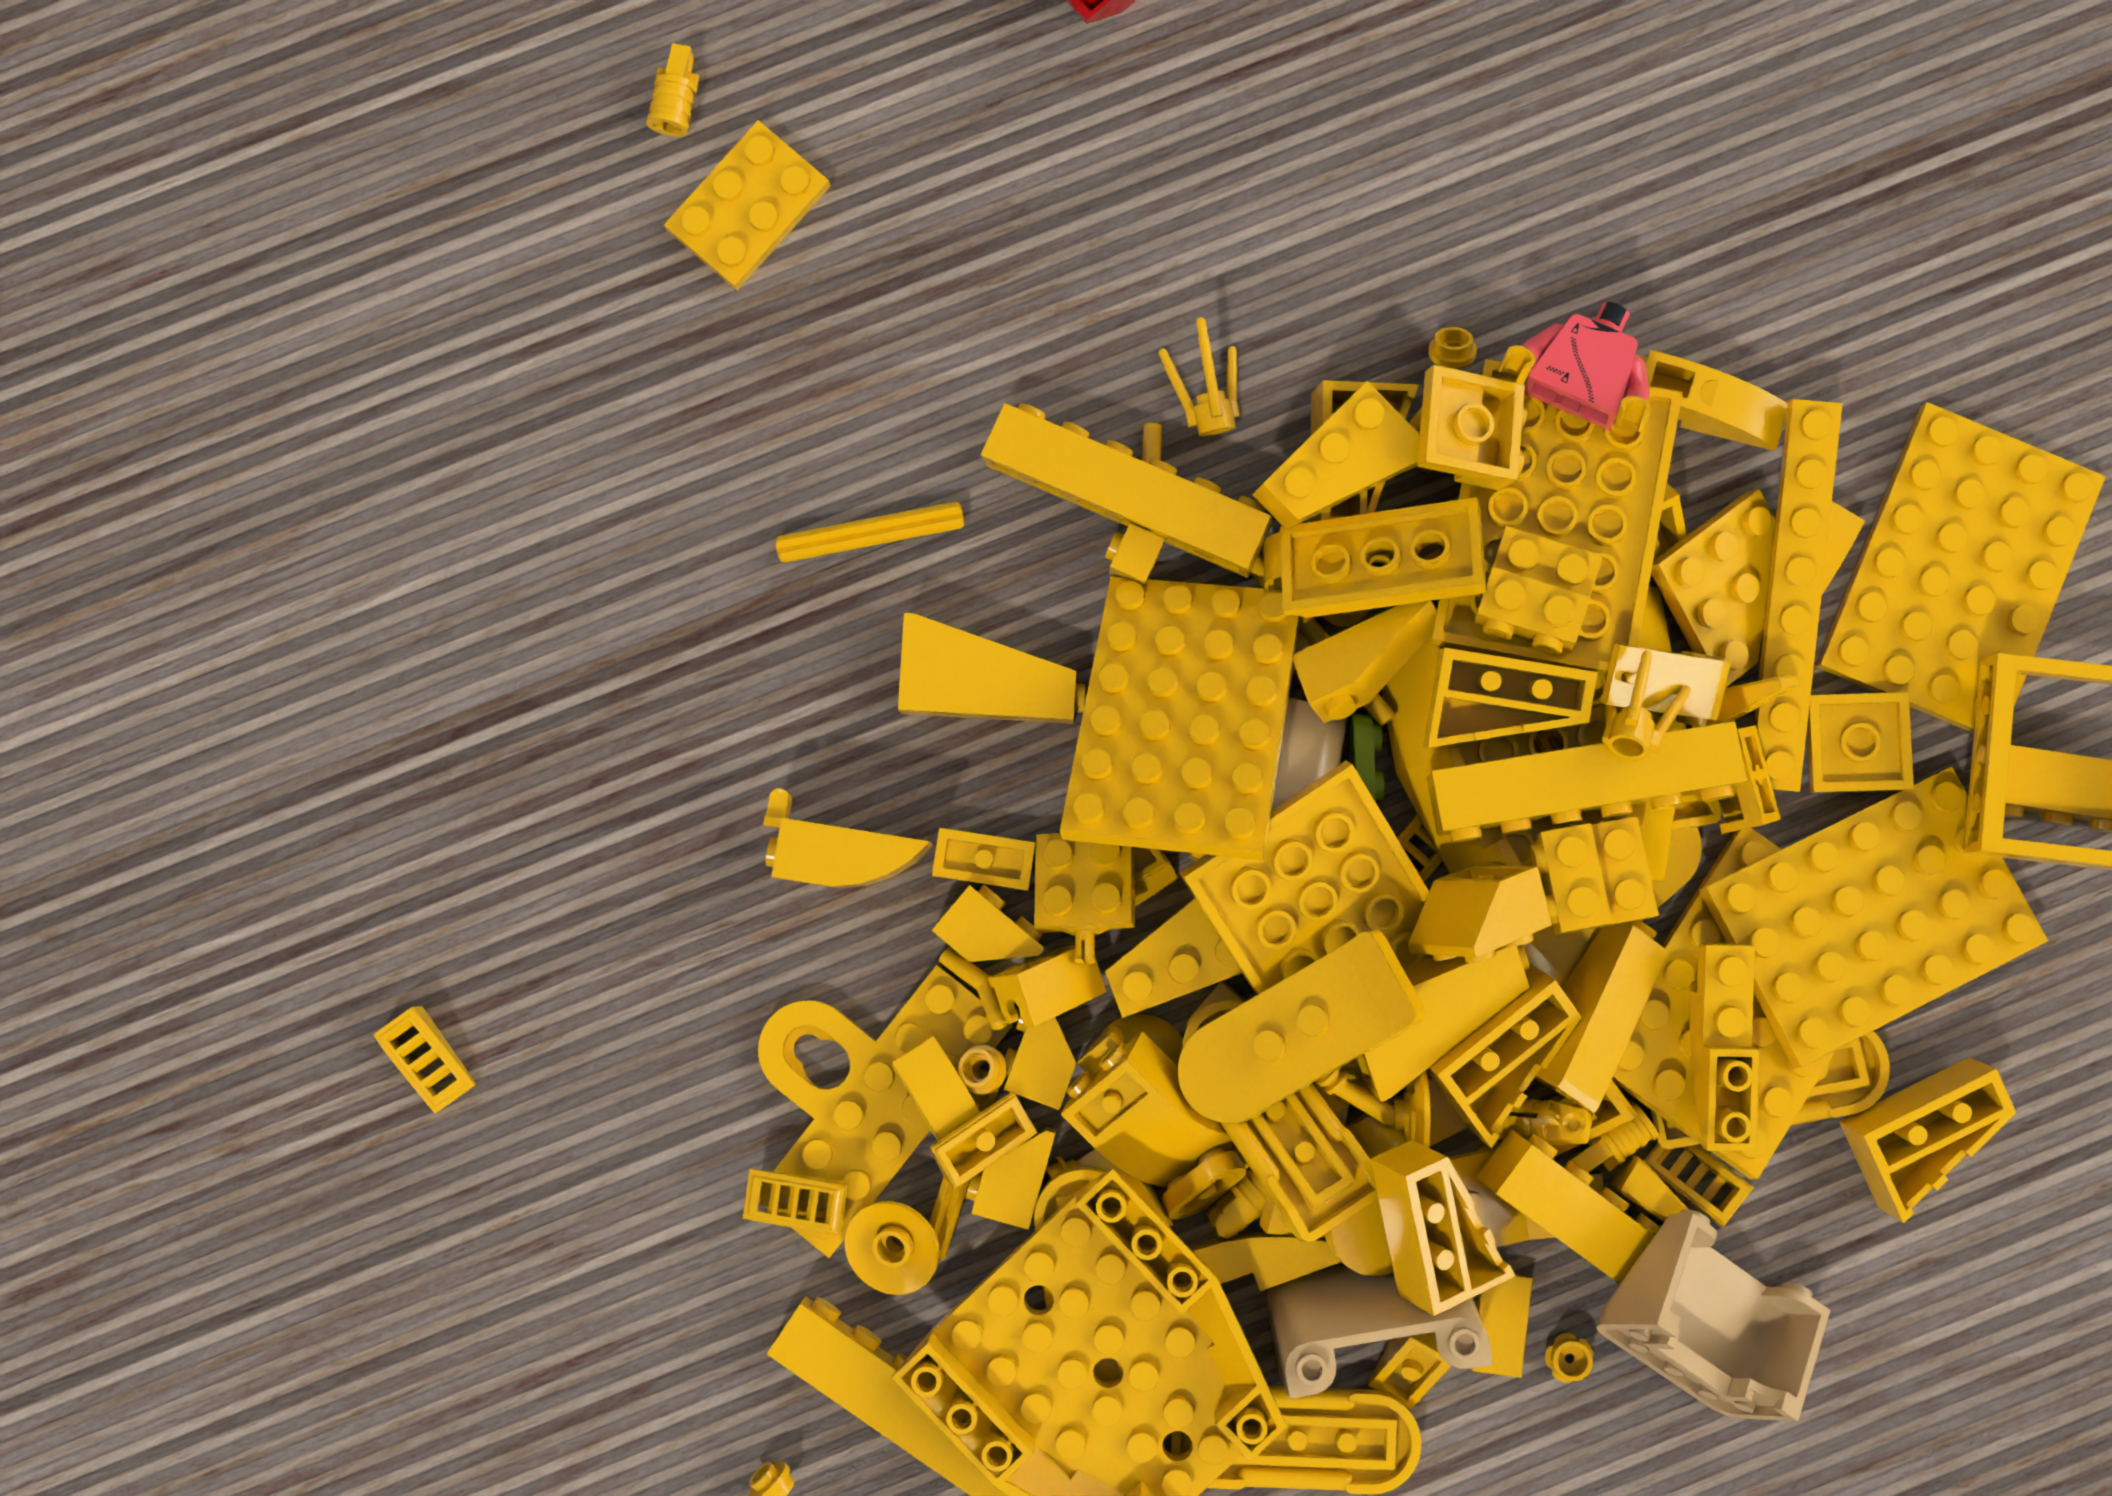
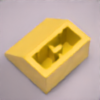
(1480, 911)

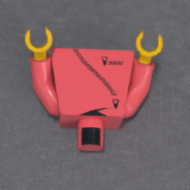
(1586, 369)

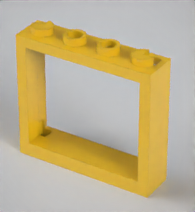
(1992, 758)

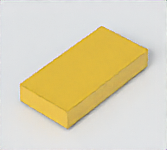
(1505, 1320)

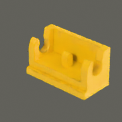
(1753, 800)
(1046, 986)

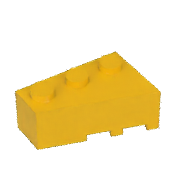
(1344, 457)
(1503, 696)
(1499, 1060)
(1925, 1131)
(1432, 1230)

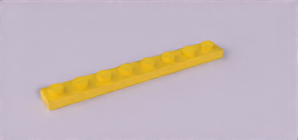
(1796, 582)

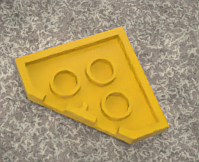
(1720, 582)

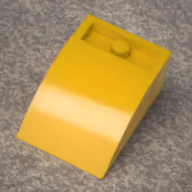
(832, 853)
(1136, 1112)

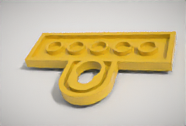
(869, 1120)

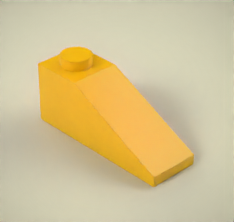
(1361, 660)

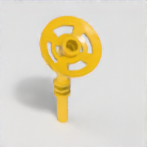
(1409, 1114)

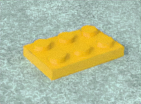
(747, 205)

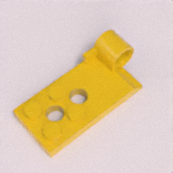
(1328, 570)

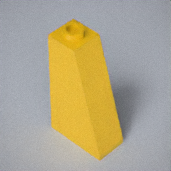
(973, 677)
(1609, 994)
(1456, 1003)

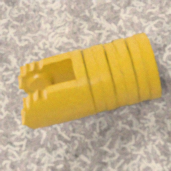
(1238, 1206)

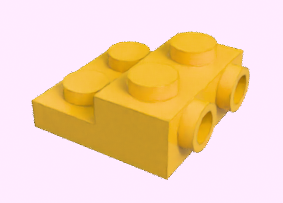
(1472, 427)
(1538, 591)
(1594, 875)

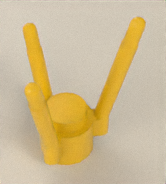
(1213, 411)
(1632, 730)

